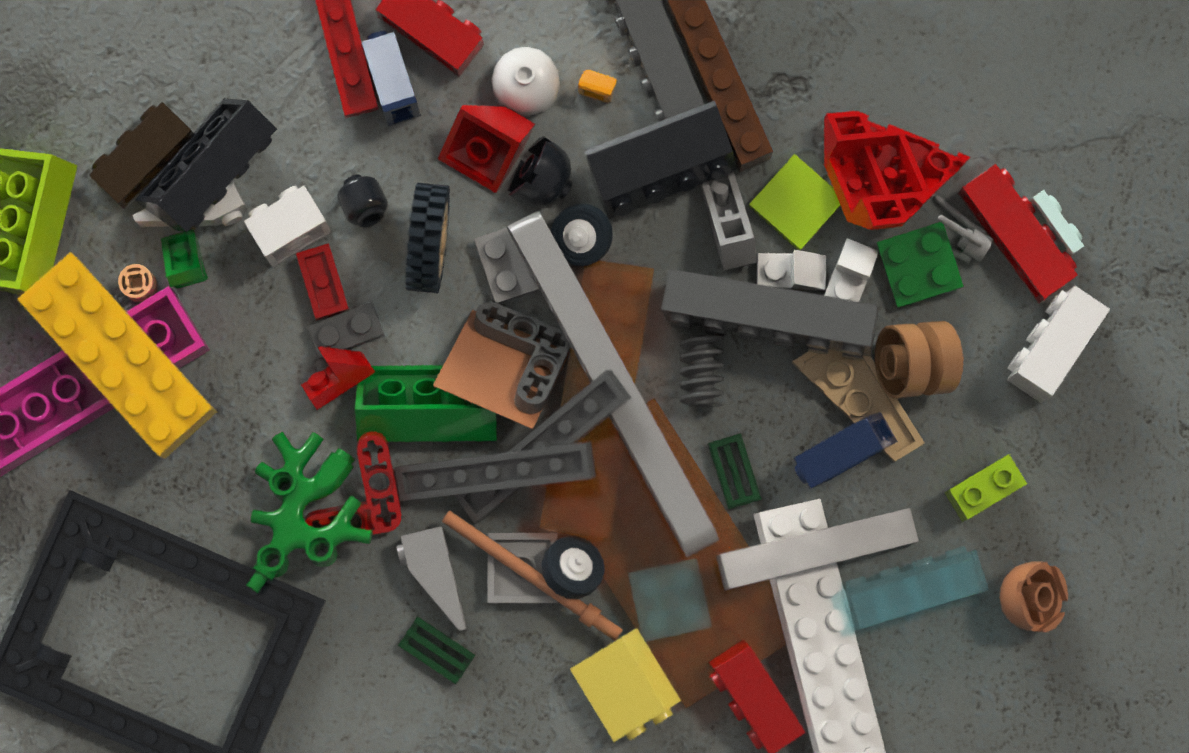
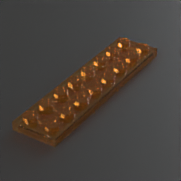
(621, 302)

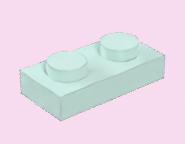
(1049, 213)

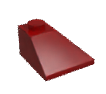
(486, 143)

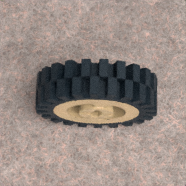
(427, 238)

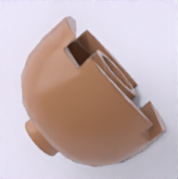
(1034, 596)

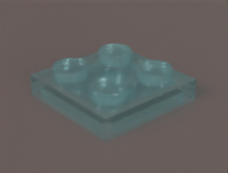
(669, 600)

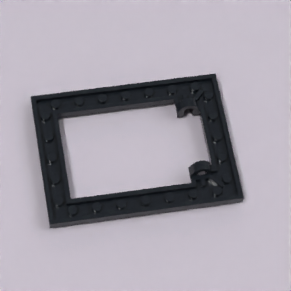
(83, 532)

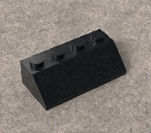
(661, 160)
(207, 164)

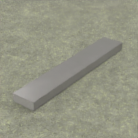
(817, 548)

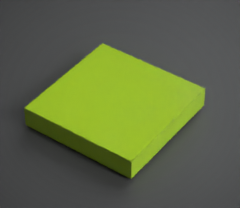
(796, 202)

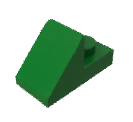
(183, 260)

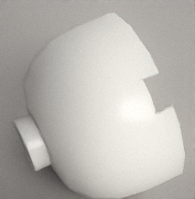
(525, 81)

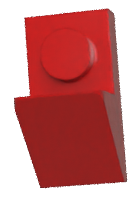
(344, 372)

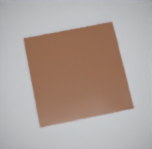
(488, 372)

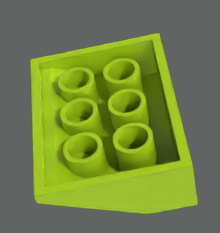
(32, 215)

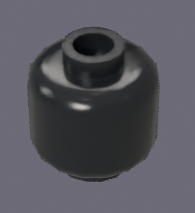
(362, 200)

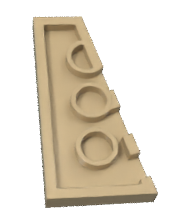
(858, 394)

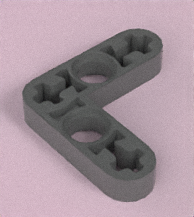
(540, 352)

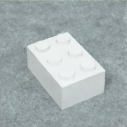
(1056, 343)

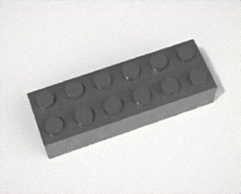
(770, 313)

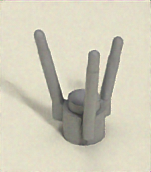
(973, 238)

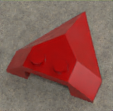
(882, 171)

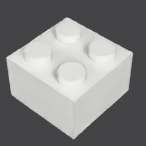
(287, 225)

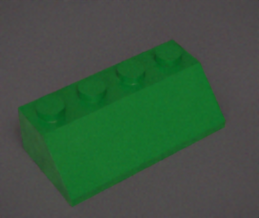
(410, 409)

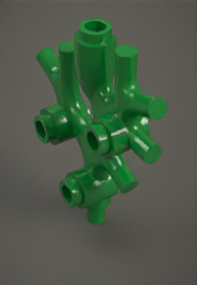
(288, 523)

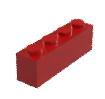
(1018, 233)

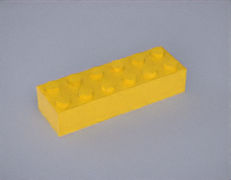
(117, 355)

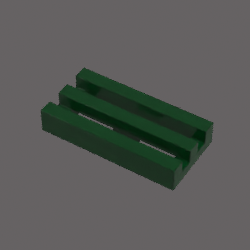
(725, 443)
(411, 633)

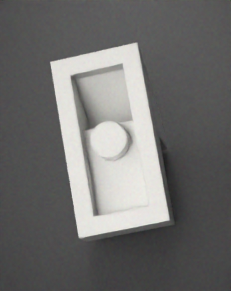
(792, 271)
(851, 271)

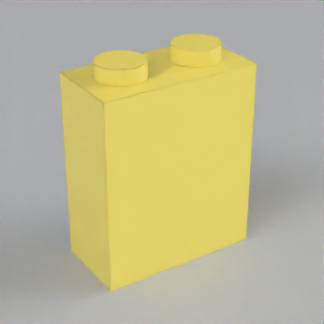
(626, 686)

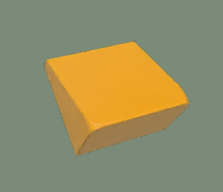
(597, 86)

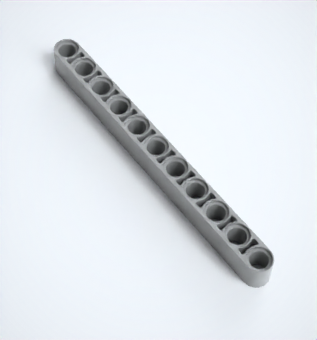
(598, 354)

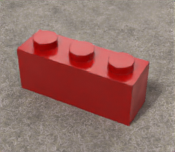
(434, 30)
(755, 698)

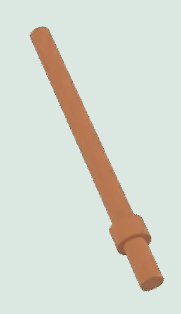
(588, 614)

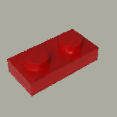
(322, 281)

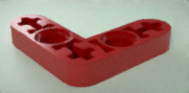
(369, 509)

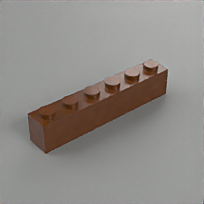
(720, 80)

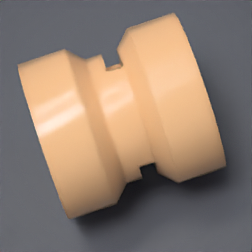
(143, 286)

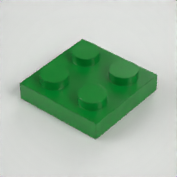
(920, 264)

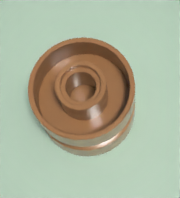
(918, 359)

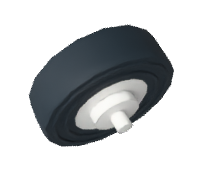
(582, 234)
(573, 567)

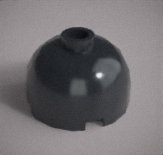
(542, 175)

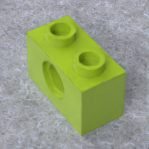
(985, 488)

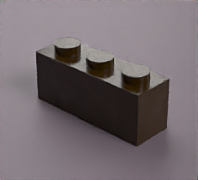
(140, 154)

